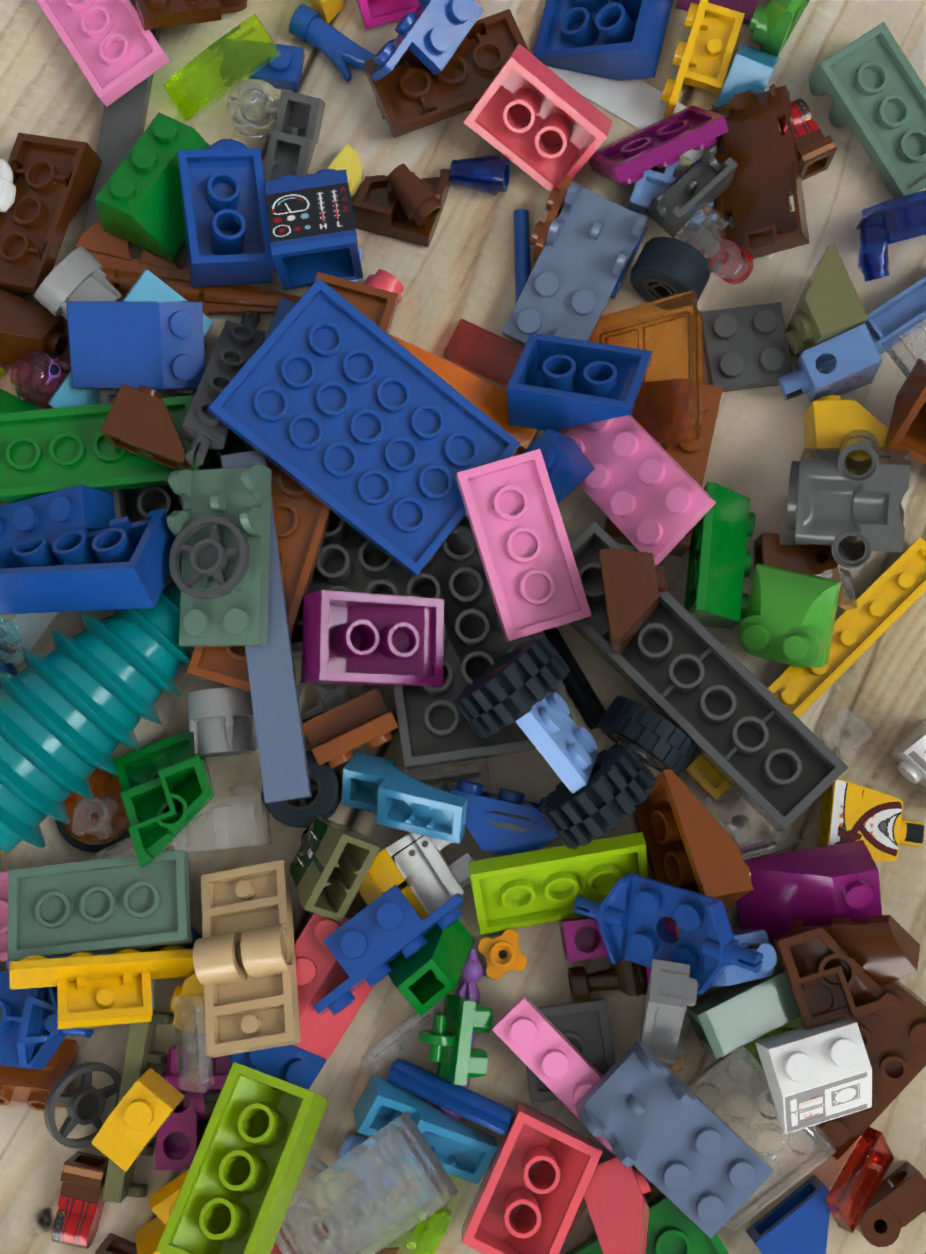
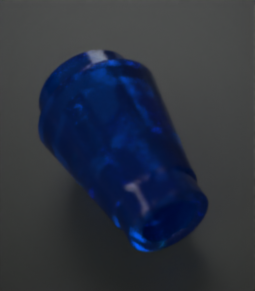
(483, 173)

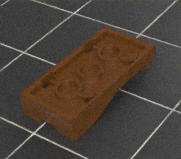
(417, 98)
(764, 175)
(51, 186)

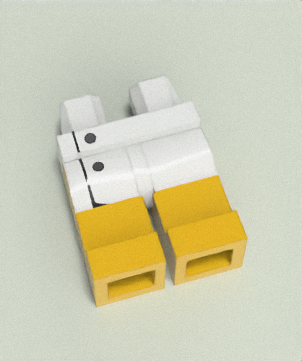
(422, 867)

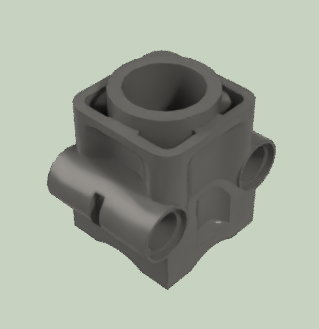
(846, 497)

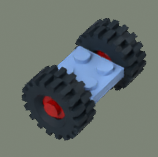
(594, 785)

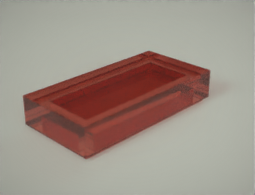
(483, 352)
(859, 1179)

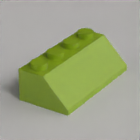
(244, 1167)

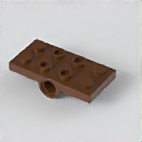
(896, 1053)

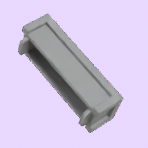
(664, 1009)

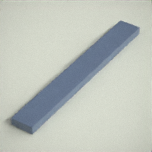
(274, 681)

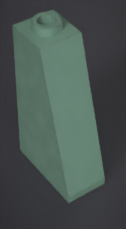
(742, 1012)

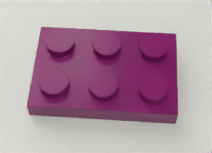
(658, 144)

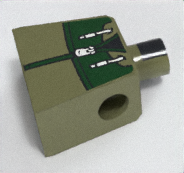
(331, 867)

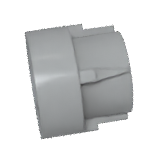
(75, 279)
(222, 722)

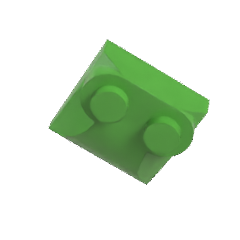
(775, 23)
(789, 617)

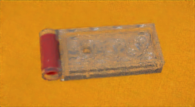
(367, 1195)

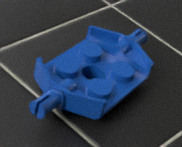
(635, 929)
(30, 1025)

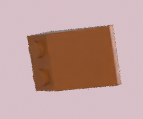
(689, 845)

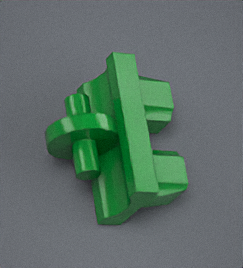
(452, 1039)

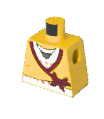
(864, 814)

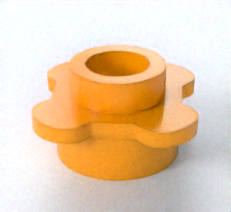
(513, 961)

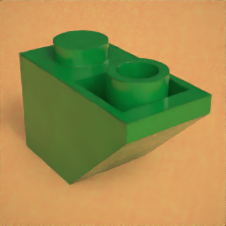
(434, 968)

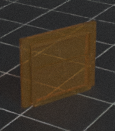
(672, 389)

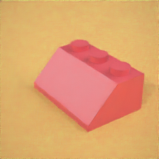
(538, 120)
(316, 977)
(531, 1187)

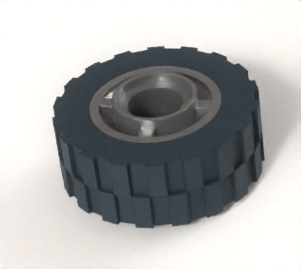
(649, 734)

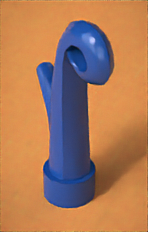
(333, 44)

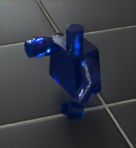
(885, 225)

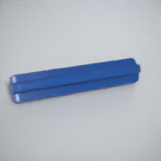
(450, 1096)

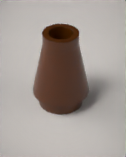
(415, 196)

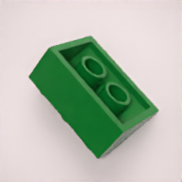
(144, 192)
(720, 560)

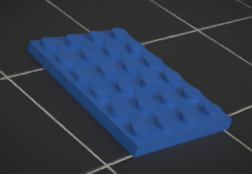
(361, 425)

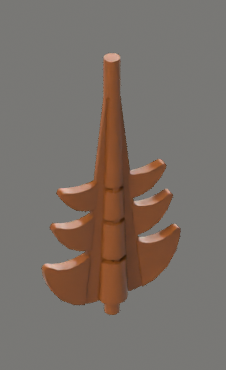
(124, 271)

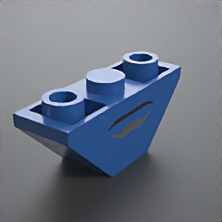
(503, 821)

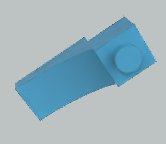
(402, 801)
(459, 1148)

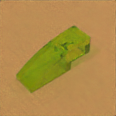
(222, 67)

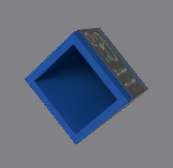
(312, 228)

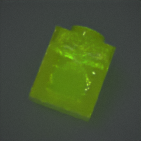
(427, 1237)

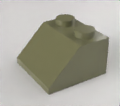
(825, 306)

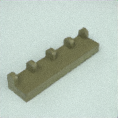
(137, 1061)

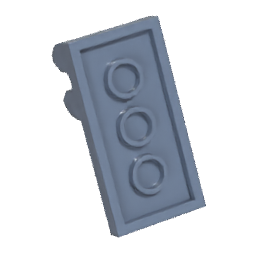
(576, 268)
(673, 1138)

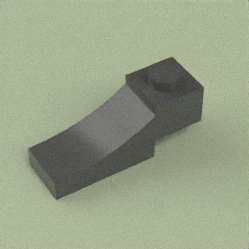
(294, 135)

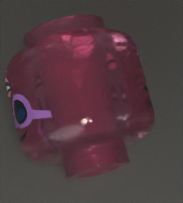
(38, 377)

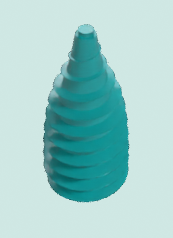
(78, 706)

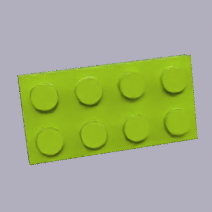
(545, 882)

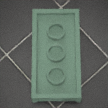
(882, 104)
(245, 500)
(99, 906)

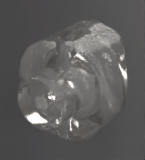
(253, 108)

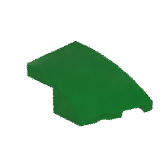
(162, 792)

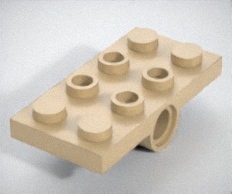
(248, 959)

